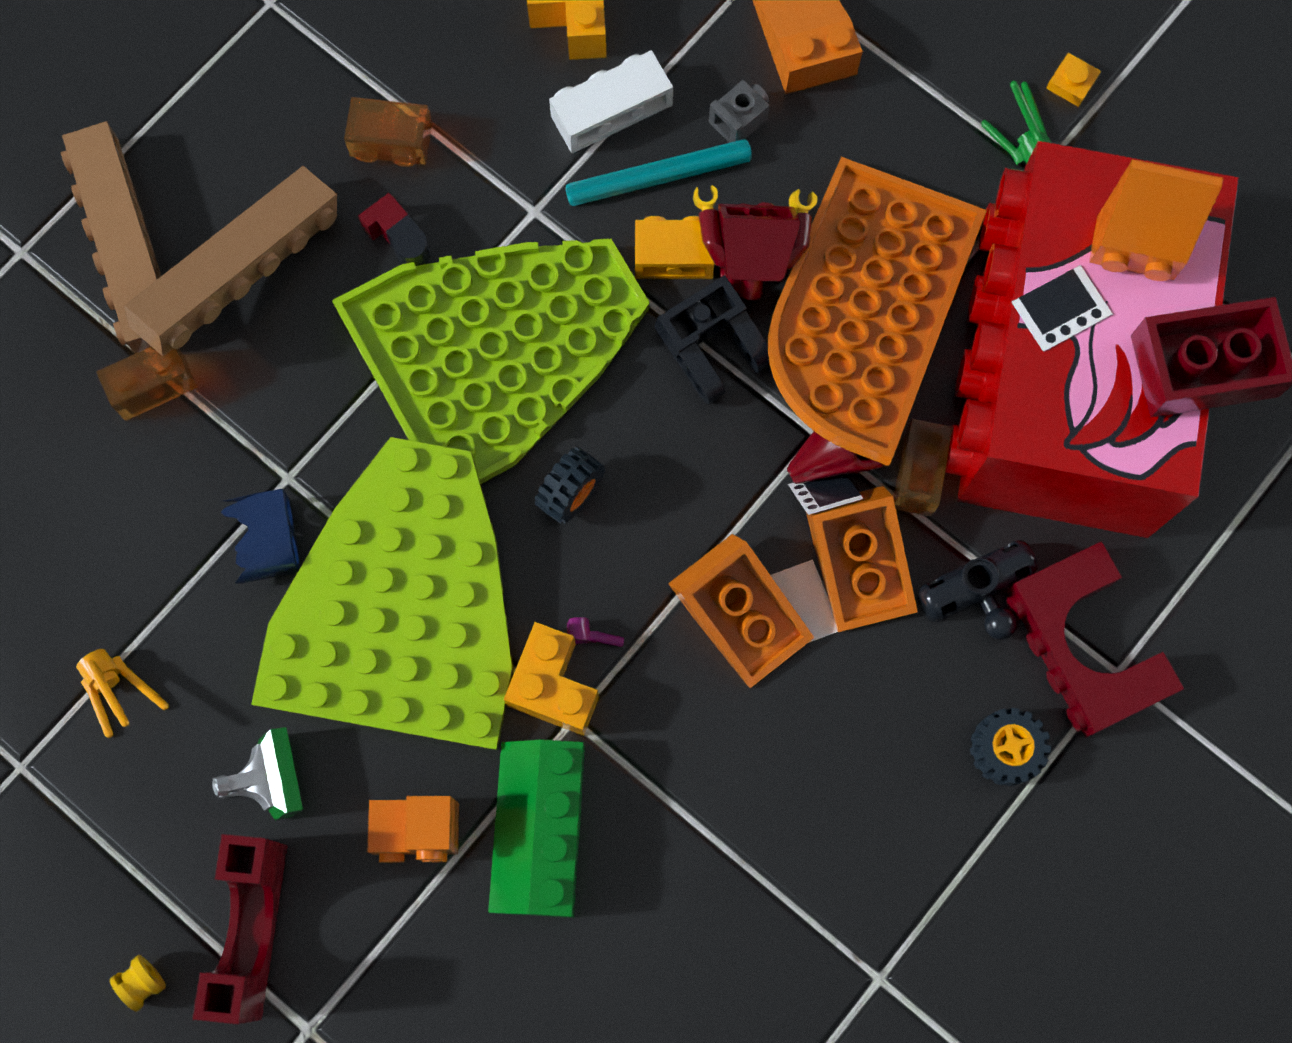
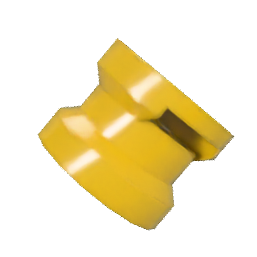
(137, 983)

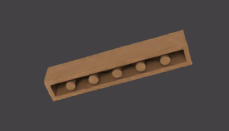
(112, 221)
(232, 261)

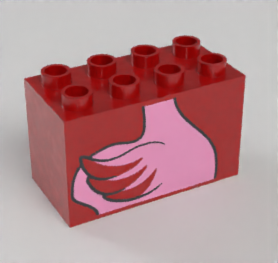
(1071, 425)

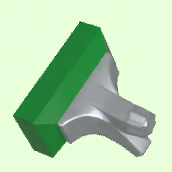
(266, 777)

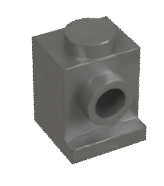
(737, 122)

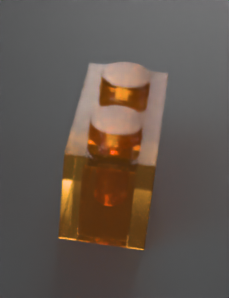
(388, 131)
(146, 381)
(922, 467)

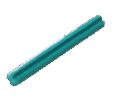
(658, 172)

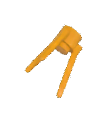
(100, 676)

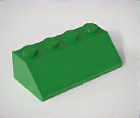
(537, 828)

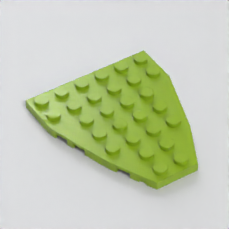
(494, 341)
(398, 607)

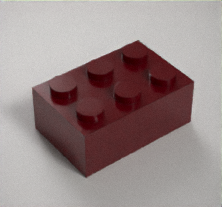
(1213, 357)

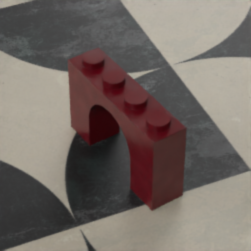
(1092, 696)
(239, 982)

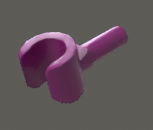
(580, 629)

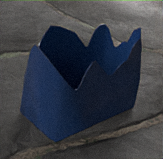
(270, 543)

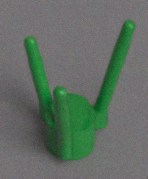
(1034, 122)

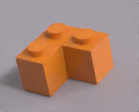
(413, 827)

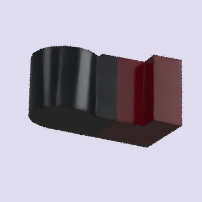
(398, 229)

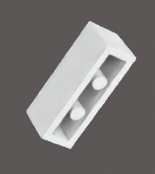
(611, 101)

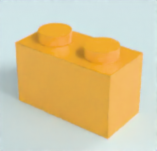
(671, 249)

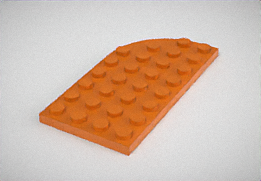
(868, 305)

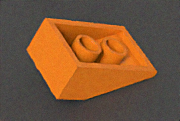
(809, 41)
(1153, 220)
(863, 560)
(741, 609)

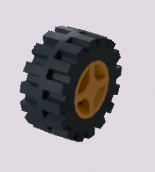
(1024, 741)

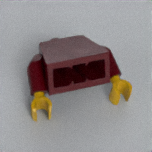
(755, 240)

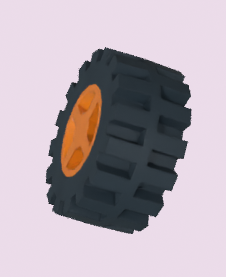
(569, 485)

